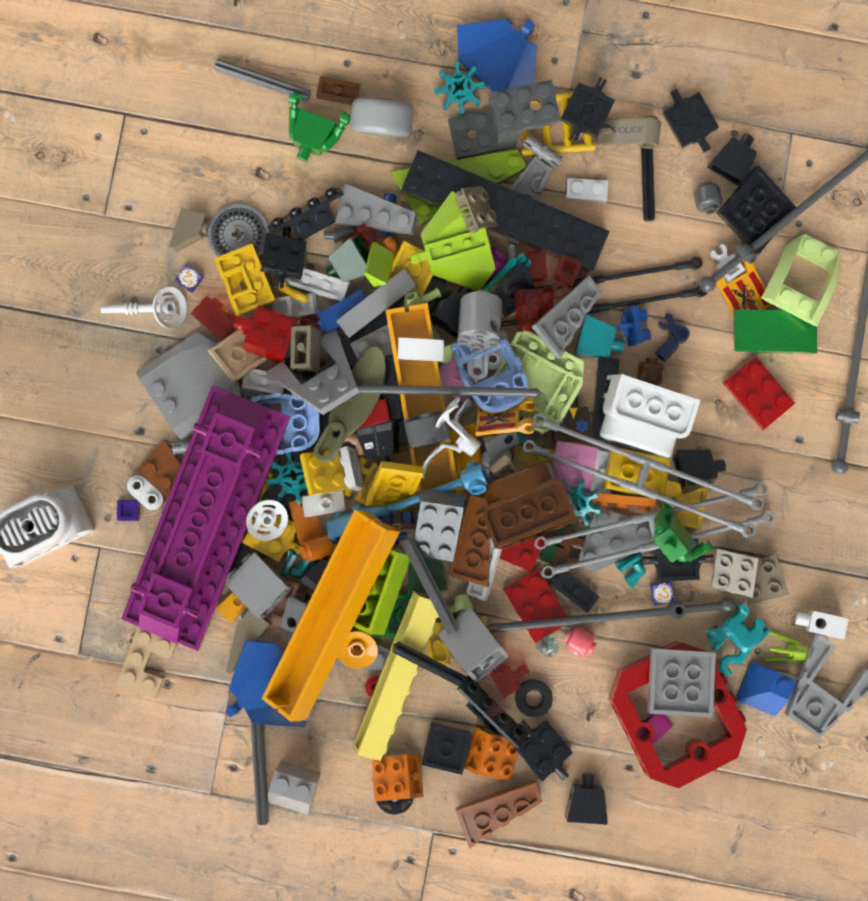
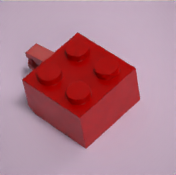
(266, 333)

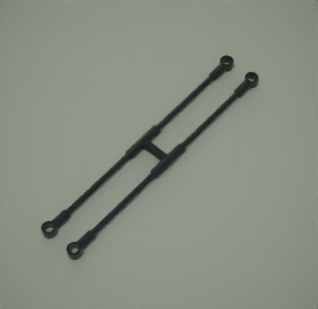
(606, 306)

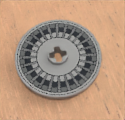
(229, 221)

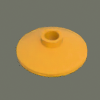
(358, 657)

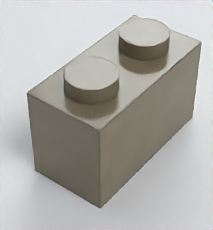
(305, 348)

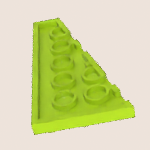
(494, 167)

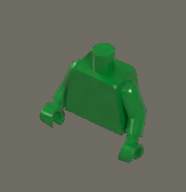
(312, 132)
(674, 538)

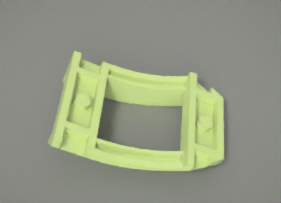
(792, 300)

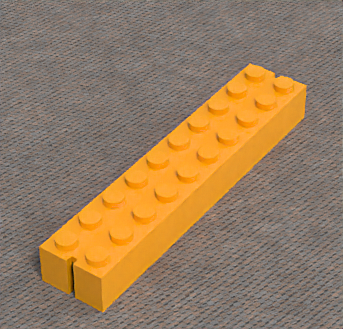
(420, 373)
(330, 615)

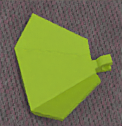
(453, 250)

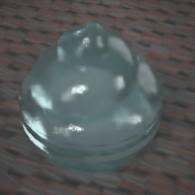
(547, 646)

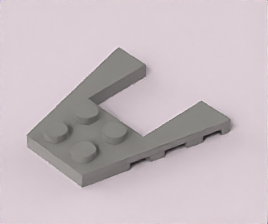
(327, 388)
(814, 706)

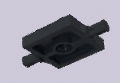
(587, 110)
(690, 120)
(283, 256)
(676, 570)
(544, 750)

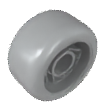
(381, 117)

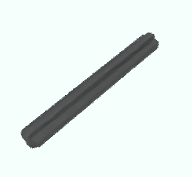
(261, 79)
(430, 585)
(259, 774)

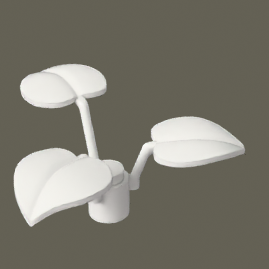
(465, 441)

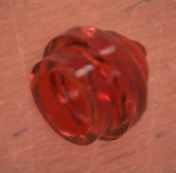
(309, 321)

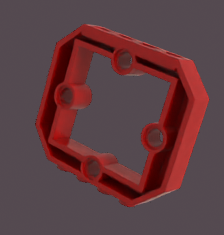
(689, 766)

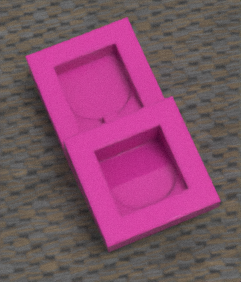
(660, 724)

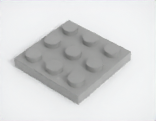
(681, 682)

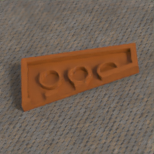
(161, 468)
(473, 545)
(496, 810)

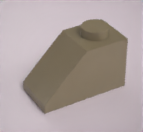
(188, 229)

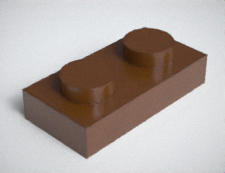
(337, 90)

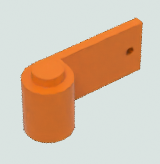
(312, 542)

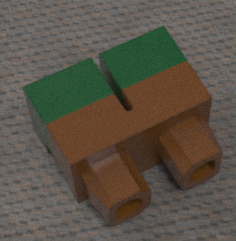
(558, 555)

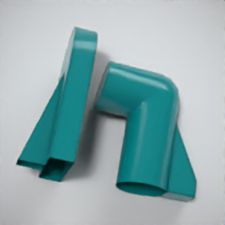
(296, 571)
(633, 577)

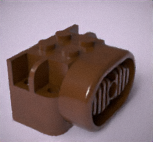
(527, 505)

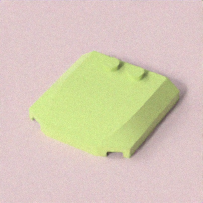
(555, 378)

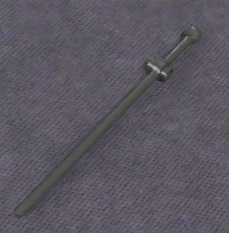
(747, 252)
(446, 390)
(848, 415)
(726, 605)

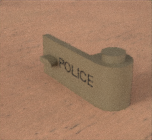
(639, 131)

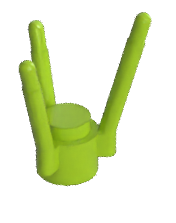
(794, 651)

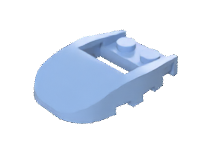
(508, 379)
(303, 425)

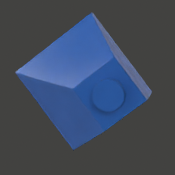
(765, 689)

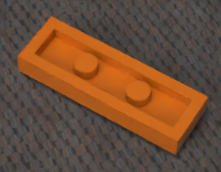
(624, 501)

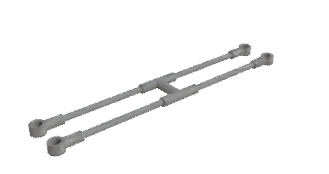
(638, 487)
(650, 518)

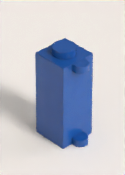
(332, 314)

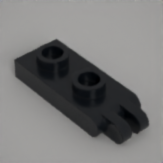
(574, 590)

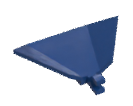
(498, 53)
(250, 681)

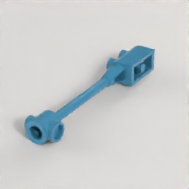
(472, 479)

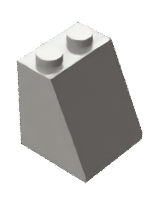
(258, 585)
(473, 645)
(293, 787)

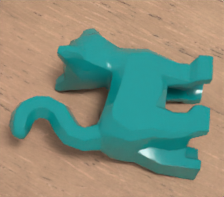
(739, 634)

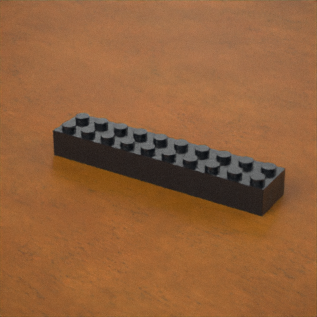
(516, 214)

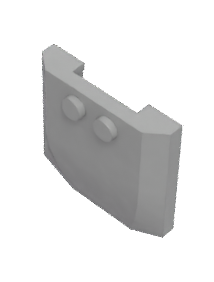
(182, 381)

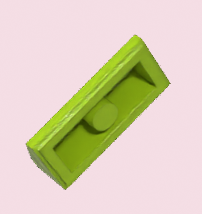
(378, 265)

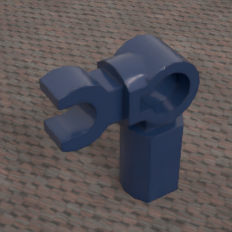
(679, 333)

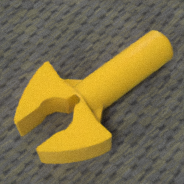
(288, 291)

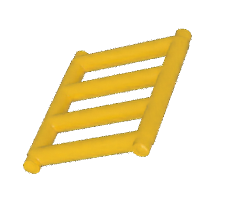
(568, 147)

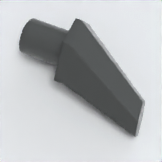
(339, 234)

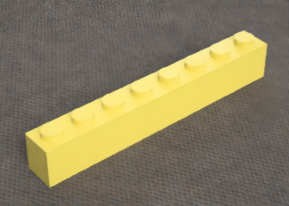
(395, 679)

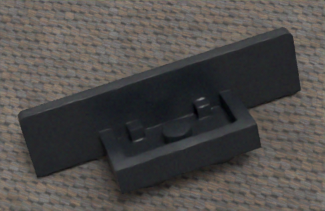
(310, 217)
(491, 713)

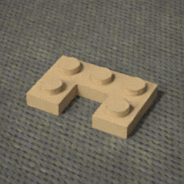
(133, 671)

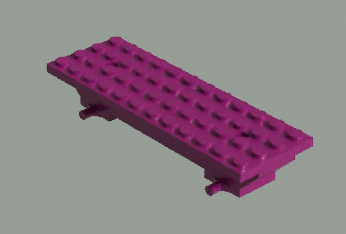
(205, 518)

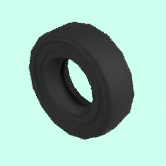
(543, 707)

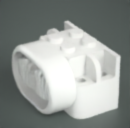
(646, 415)
(56, 519)

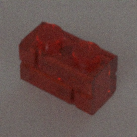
(214, 318)

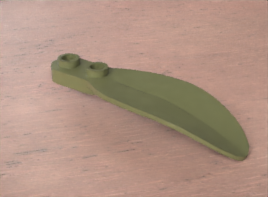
(352, 414)

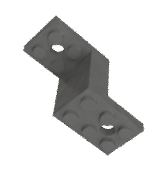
(506, 116)

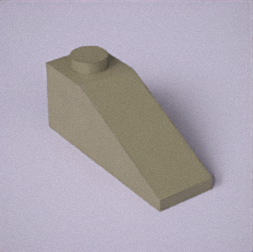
(247, 629)

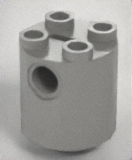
(480, 320)

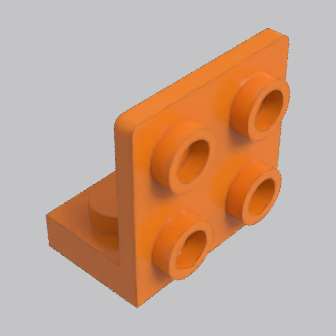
(490, 755)
(397, 777)

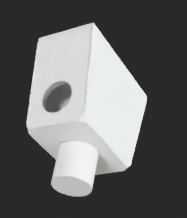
(830, 625)

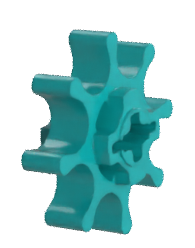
(457, 80)
(285, 480)
(584, 501)

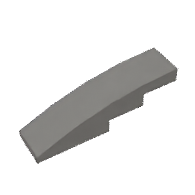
(376, 303)

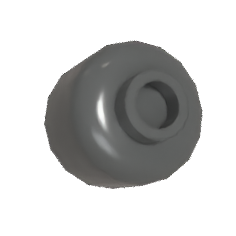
(708, 197)

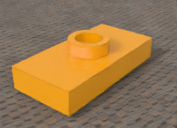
(231, 607)

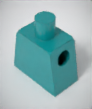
(597, 339)

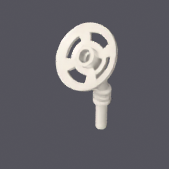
(163, 307)
(267, 520)

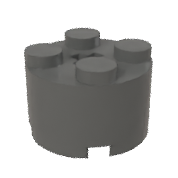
(423, 430)

